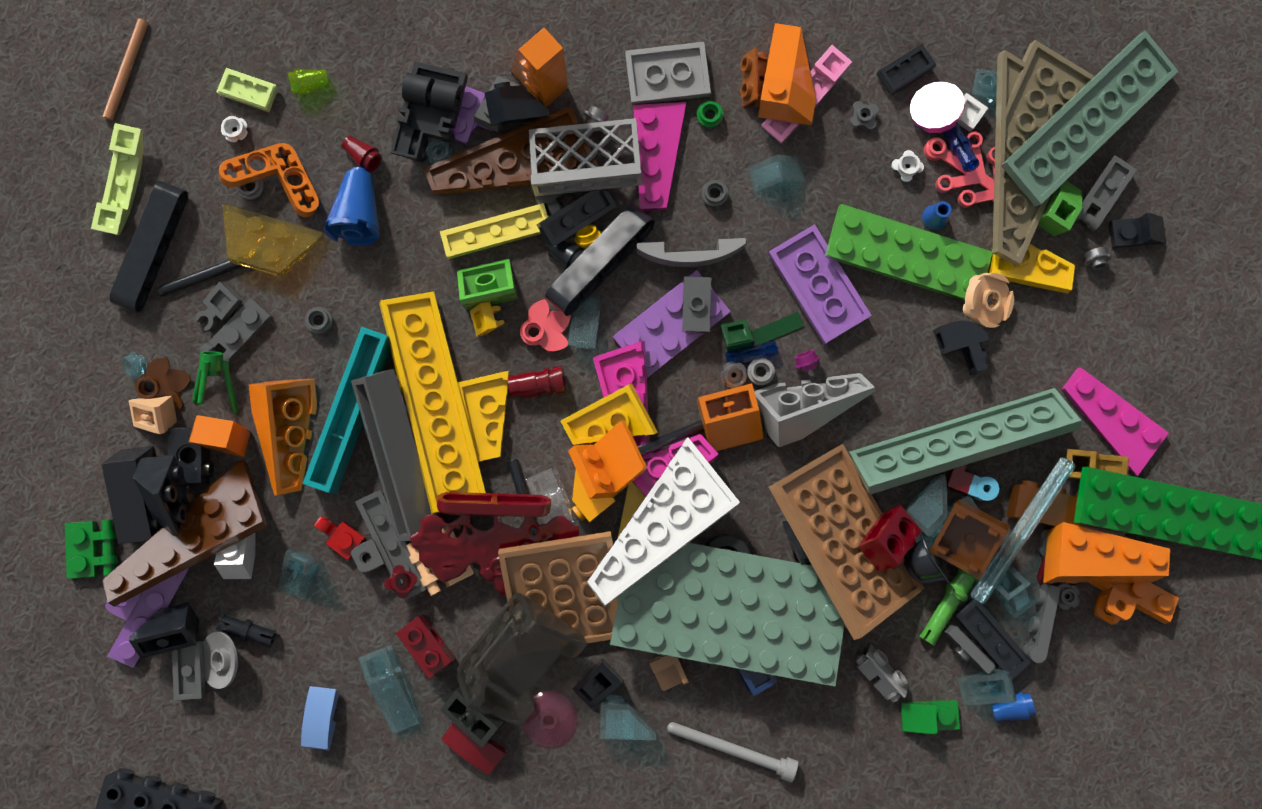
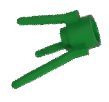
(210, 365)

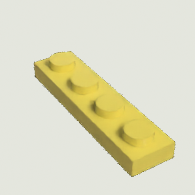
(493, 231)

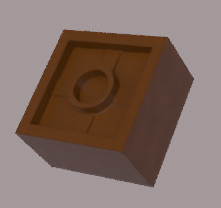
(969, 539)

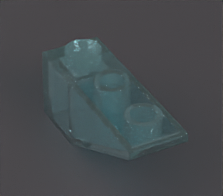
(389, 688)

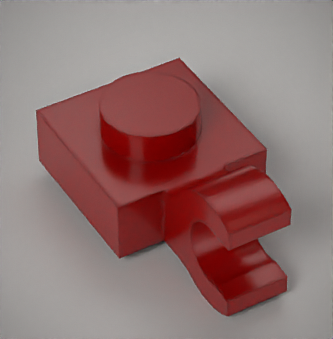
(342, 537)

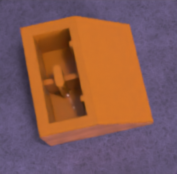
(731, 417)

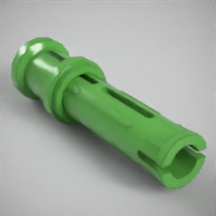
(962, 584)

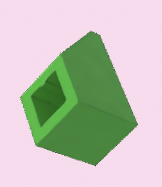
(1061, 209)

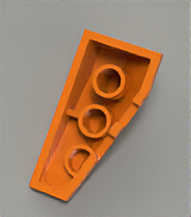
(788, 83)
(282, 424)

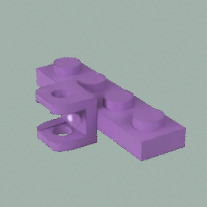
(137, 612)

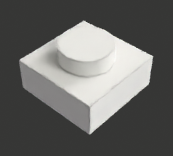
(973, 112)

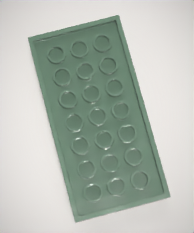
(734, 614)

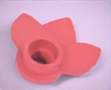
(550, 327)

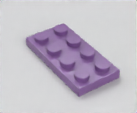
(819, 284)
(662, 327)

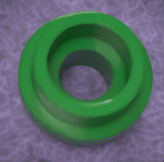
(712, 107)

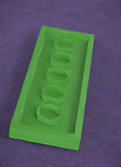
(905, 252)

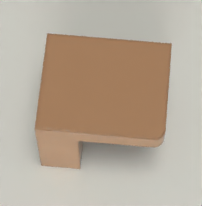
(668, 671)

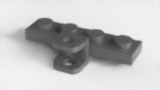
(384, 546)

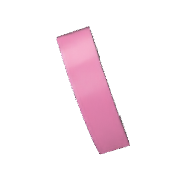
(824, 77)

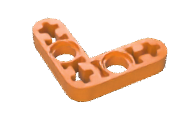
(273, 166)

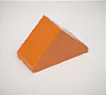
(220, 435)

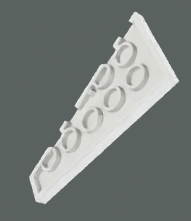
(675, 512)

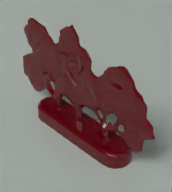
(451, 556)

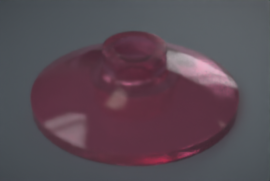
(564, 715)

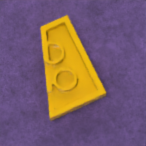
(1038, 270)
(485, 411)
(600, 417)

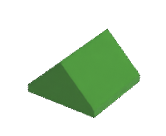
(486, 283)

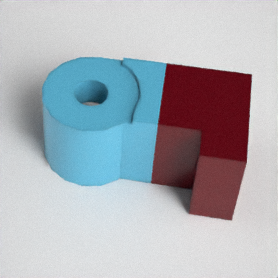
(968, 484)

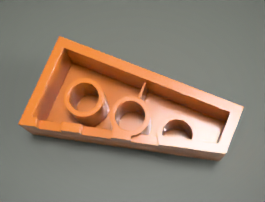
(541, 67)

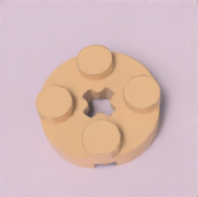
(976, 298)

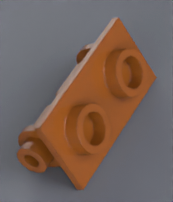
(753, 67)

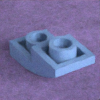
(318, 718)

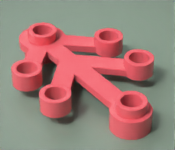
(974, 177)

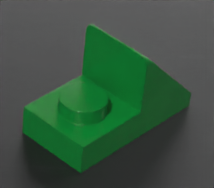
(930, 716)

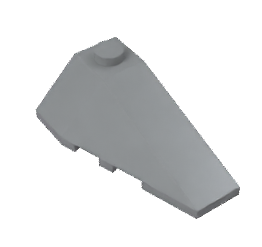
(800, 410)

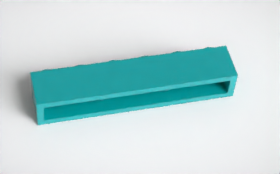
(344, 418)

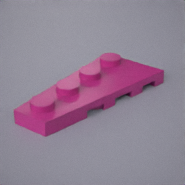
(658, 140)
(1115, 420)

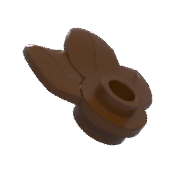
(165, 380)

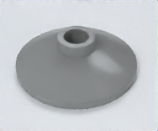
(219, 660)

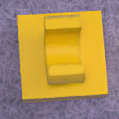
(484, 319)

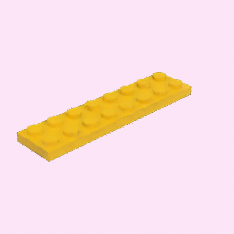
(431, 396)

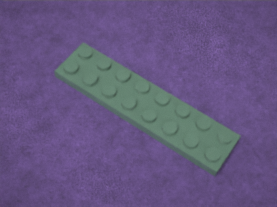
(1089, 118)
(964, 440)

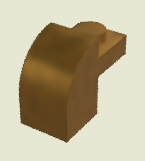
(1093, 459)

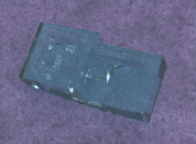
(585, 324)

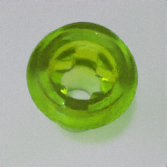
(307, 80)

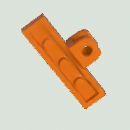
(1123, 598)

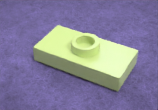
(247, 90)

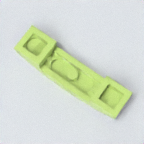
(122, 180)

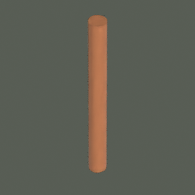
(125, 69)

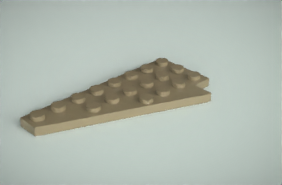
(1025, 100)

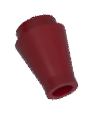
(362, 153)

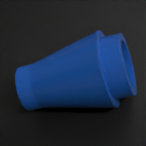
(936, 215)
(1018, 710)

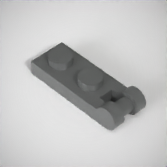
(1105, 191)
(239, 330)
(1042, 623)

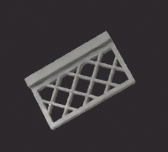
(585, 178)

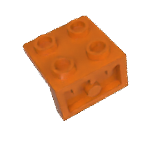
(608, 463)

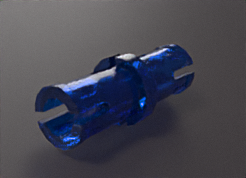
(966, 156)

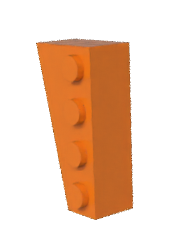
(1099, 557)

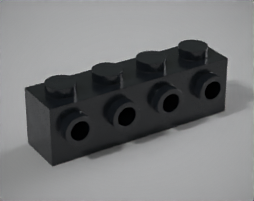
(127, 791)

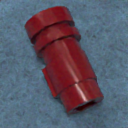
(533, 383)

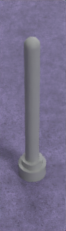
(784, 767)

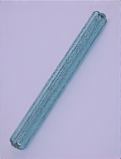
(1023, 530)

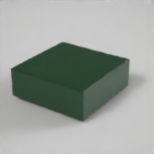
(737, 335)

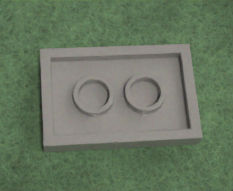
(667, 73)

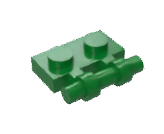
(82, 548)

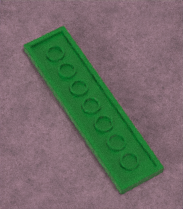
(1169, 513)

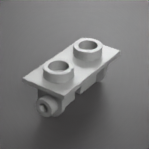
(890, 681)

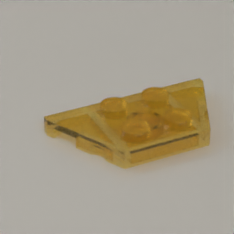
(265, 241)

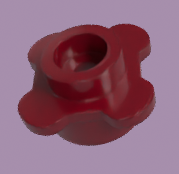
(409, 581)

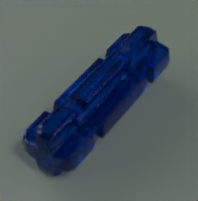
(752, 353)

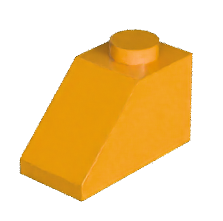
(587, 507)

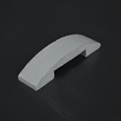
(725, 249)

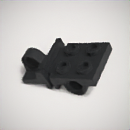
(429, 107)

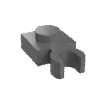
(221, 304)

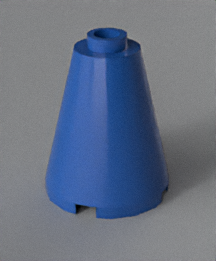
(354, 210)

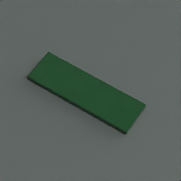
(777, 328)

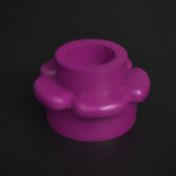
(806, 360)

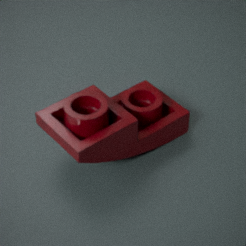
(482, 758)

